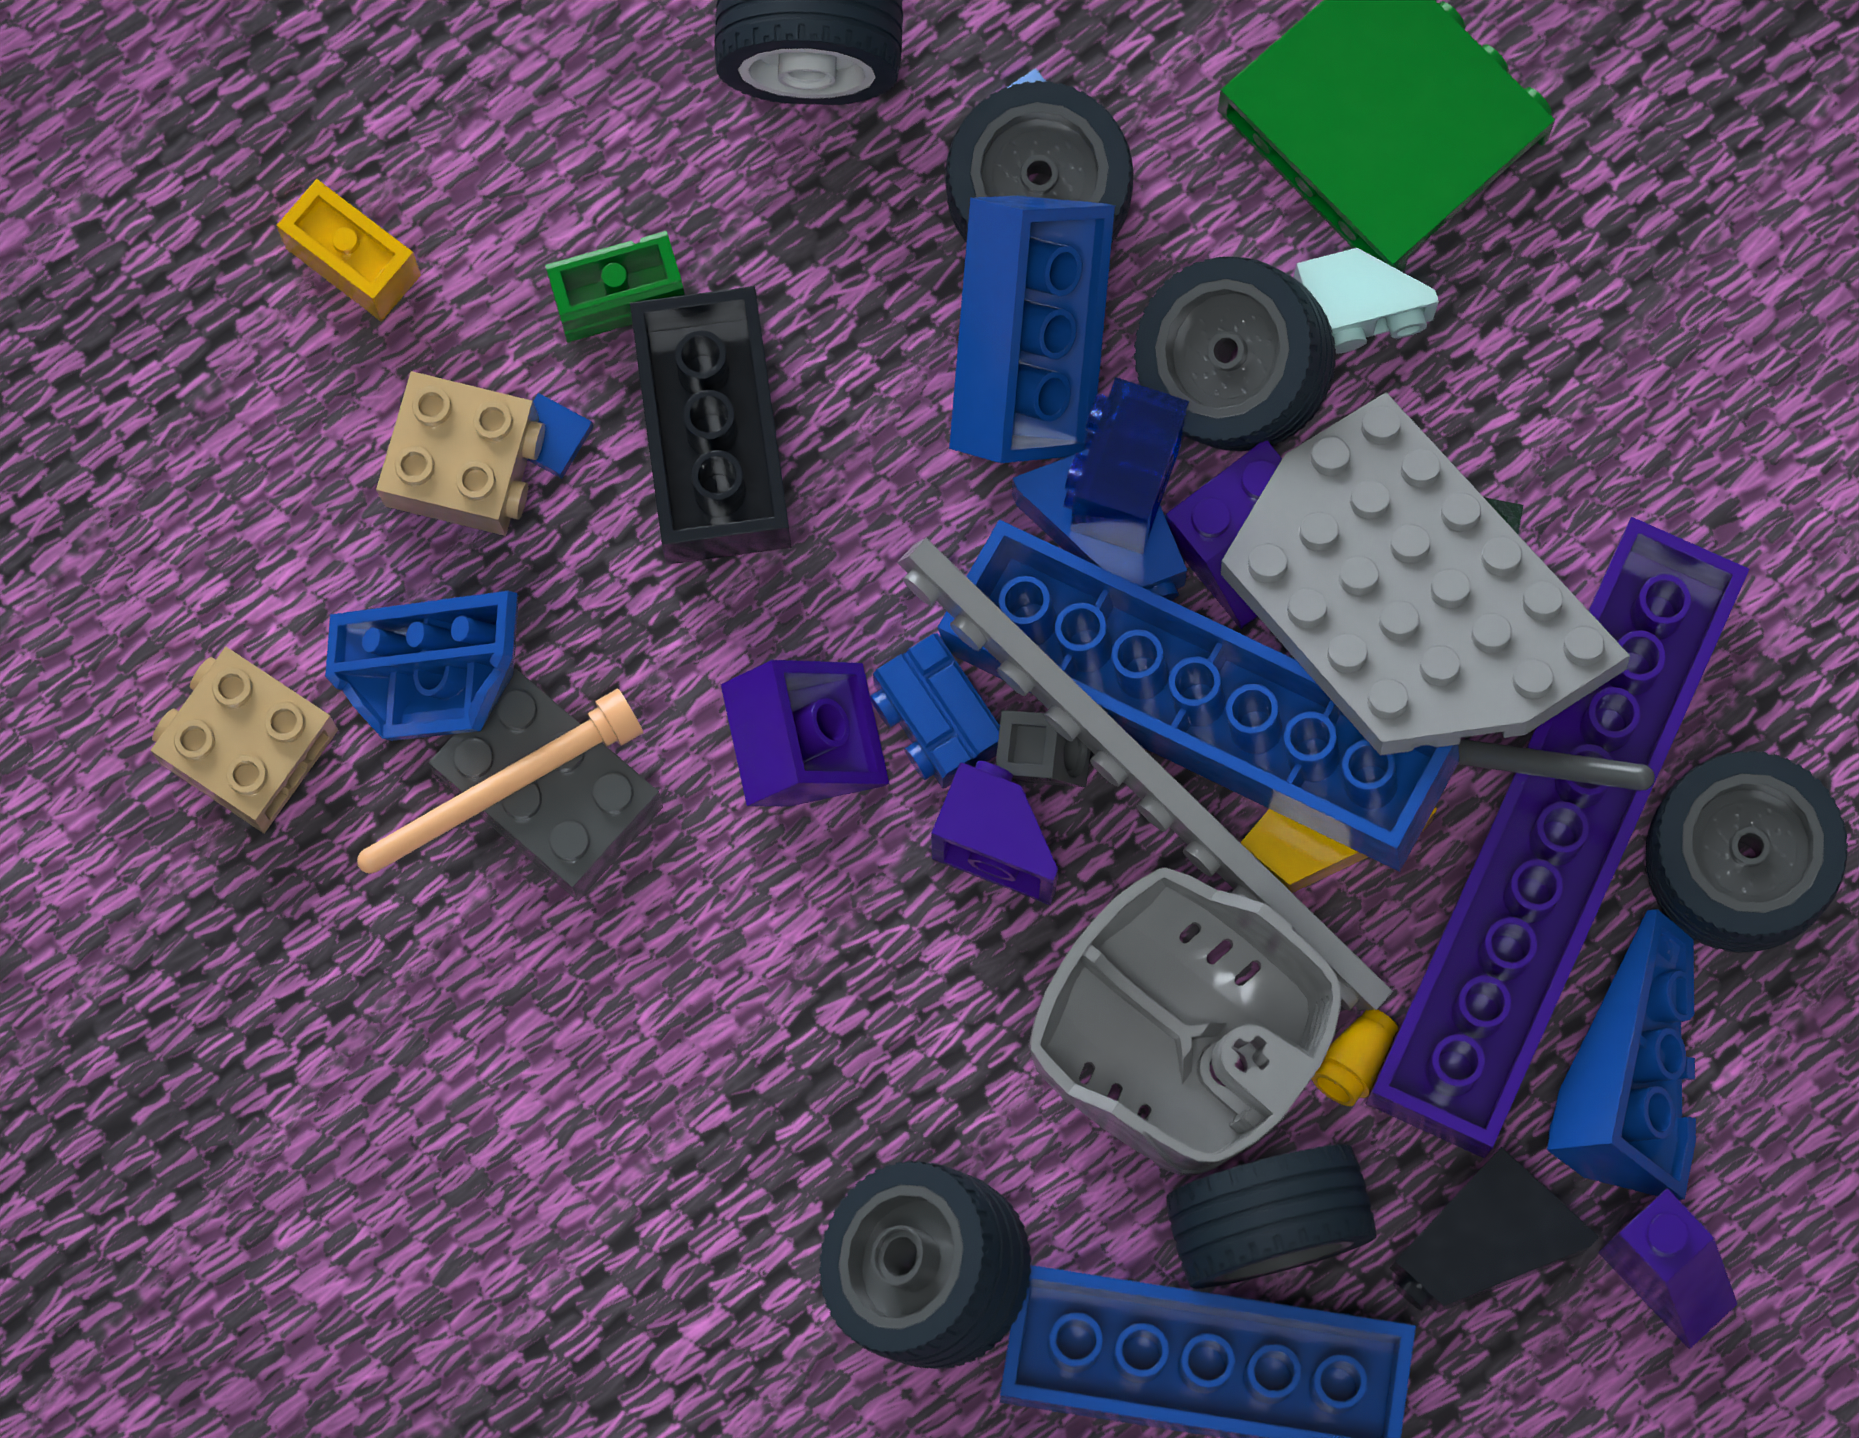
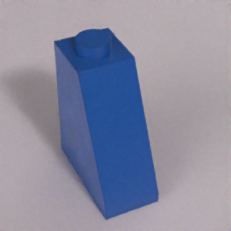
(1042, 498)

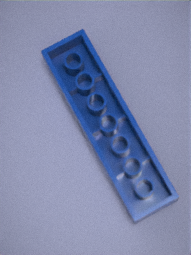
(1208, 697)

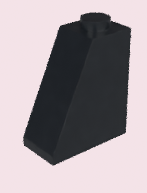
(1489, 1237)

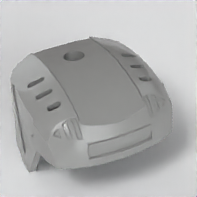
(1158, 1013)

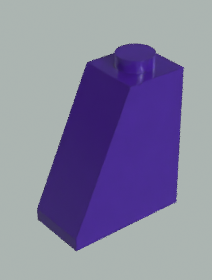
(1673, 1268)

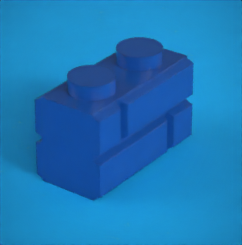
(936, 710)

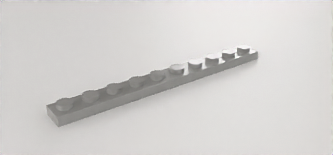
(1122, 760)

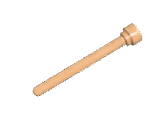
(607, 723)

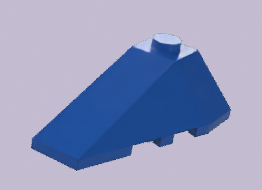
(1623, 1093)

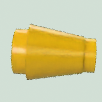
(1356, 1058)

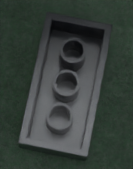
(710, 425)

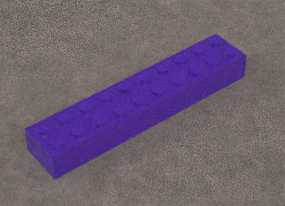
(1554, 851)

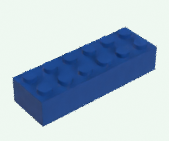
(1204, 1361)

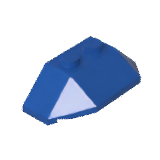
(425, 663)

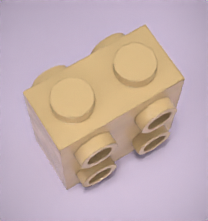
(460, 454)
(242, 738)

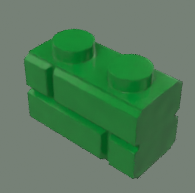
(598, 286)

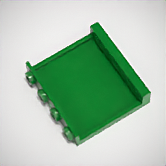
(1385, 118)

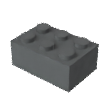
(567, 820)

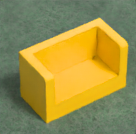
(349, 250)

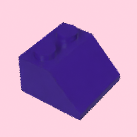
(1212, 518)
(803, 732)
(994, 833)

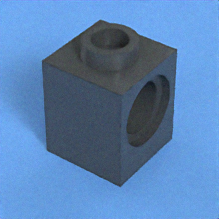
(1038, 753)

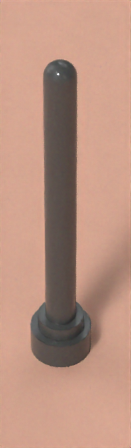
(1555, 765)

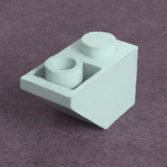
(1366, 297)

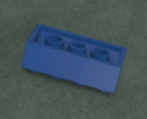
(1030, 326)

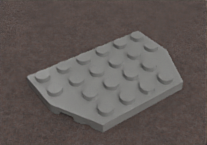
(1411, 591)

